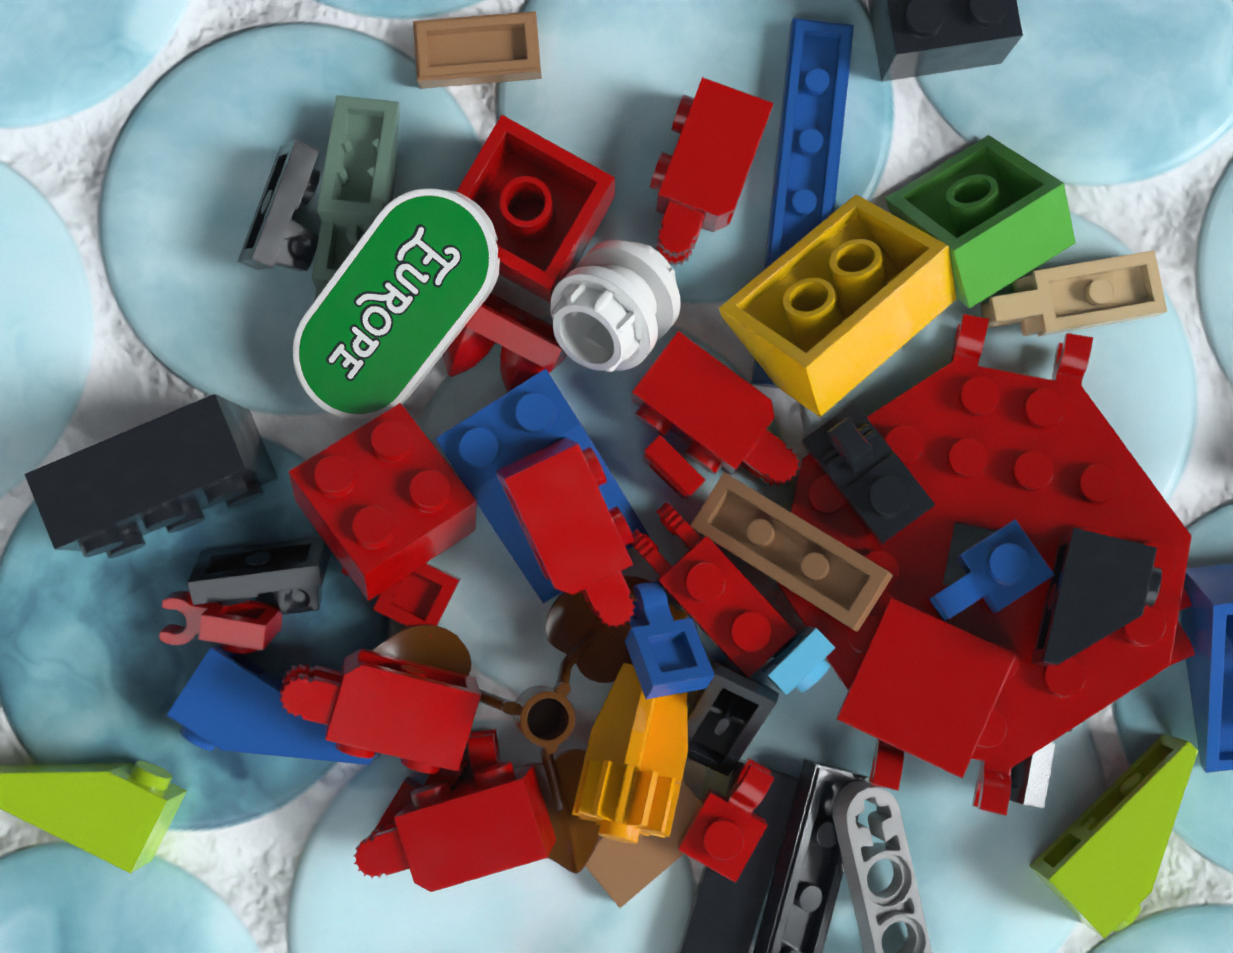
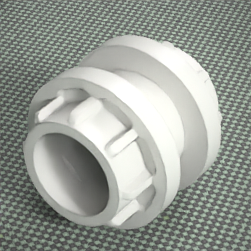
(615, 305)

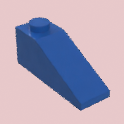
(239, 709)

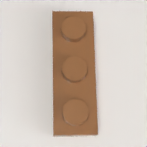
(792, 551)

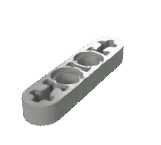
(901, 898)

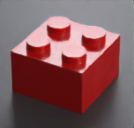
(539, 204)
(384, 500)

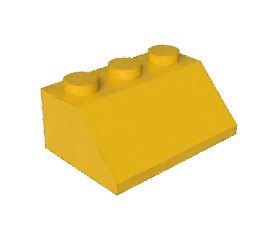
(841, 302)

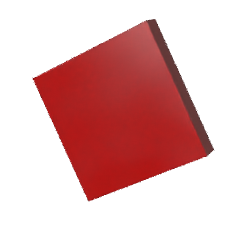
(926, 687)

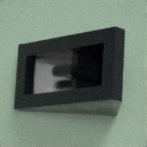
(726, 718)

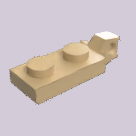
(1081, 296)

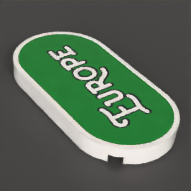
(396, 303)

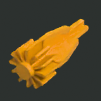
(634, 760)

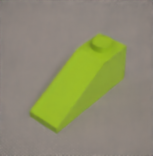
(98, 807)
(1118, 843)

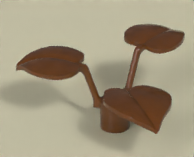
(542, 711)

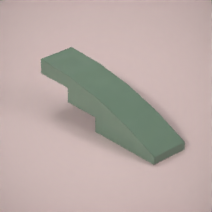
(355, 178)

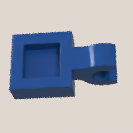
(996, 570)
(662, 650)

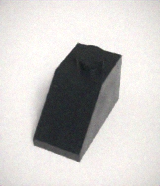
(1094, 592)

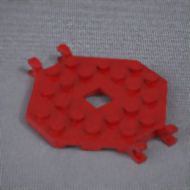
(988, 454)

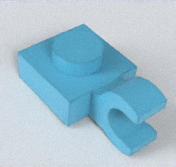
(800, 661)

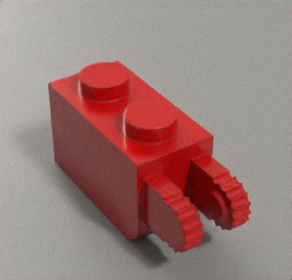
(708, 166)
(713, 413)
(570, 526)
(716, 596)
(387, 708)
(463, 830)

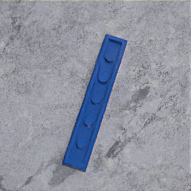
(807, 138)

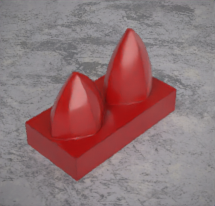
(525, 342)

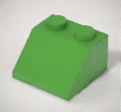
(992, 213)

